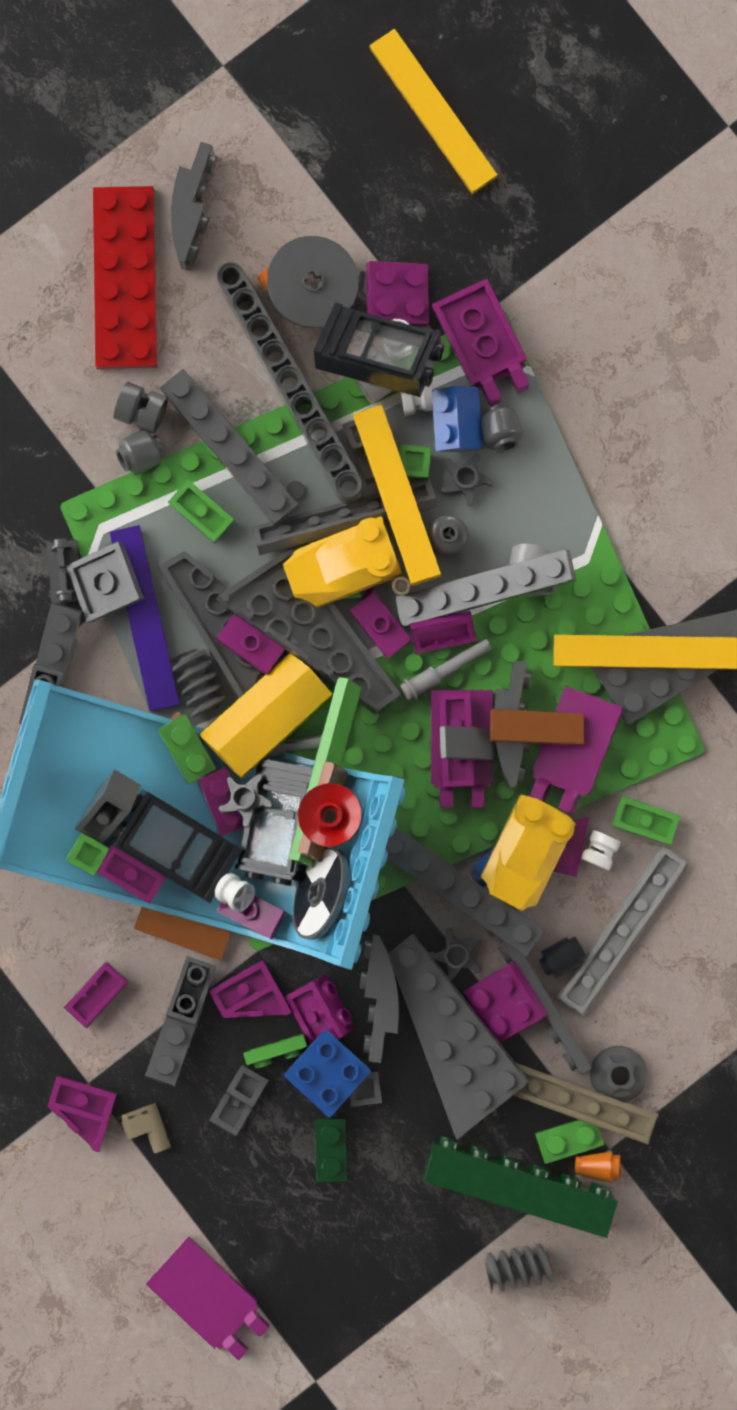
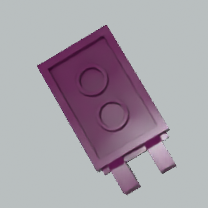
(482, 339)
(576, 766)
(483, 771)
(207, 1297)

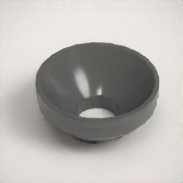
(612, 1058)

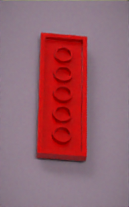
(124, 277)

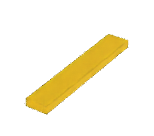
(433, 111)
(396, 495)
(645, 652)

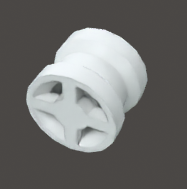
(234, 892)

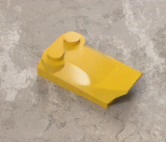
(343, 563)
(527, 852)

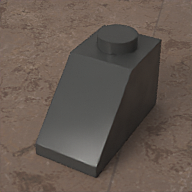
(108, 806)

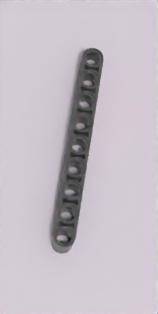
(286, 368)

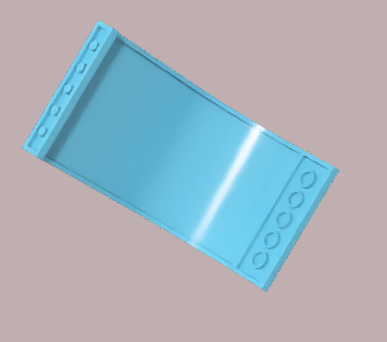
(75, 743)

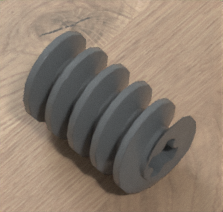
(198, 681)
(518, 1267)

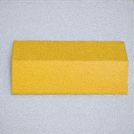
(266, 715)

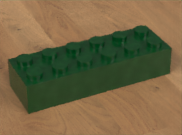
(520, 1188)

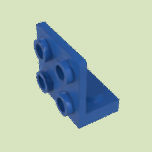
(327, 1073)

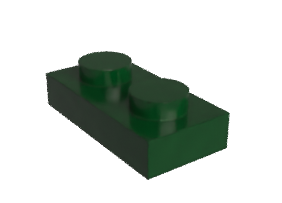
(331, 1150)

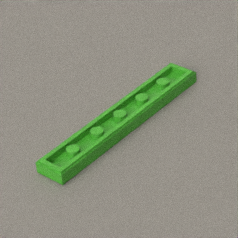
(331, 745)

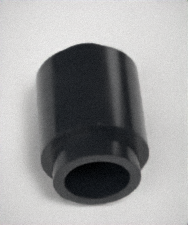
(562, 957)

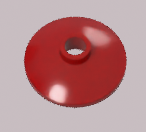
(318, 804)

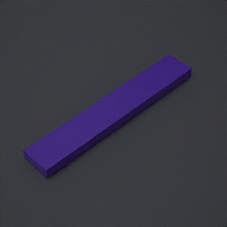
(147, 627)

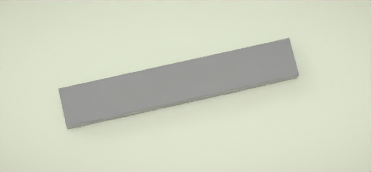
(622, 930)

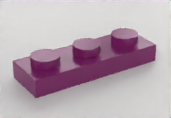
(456, 711)

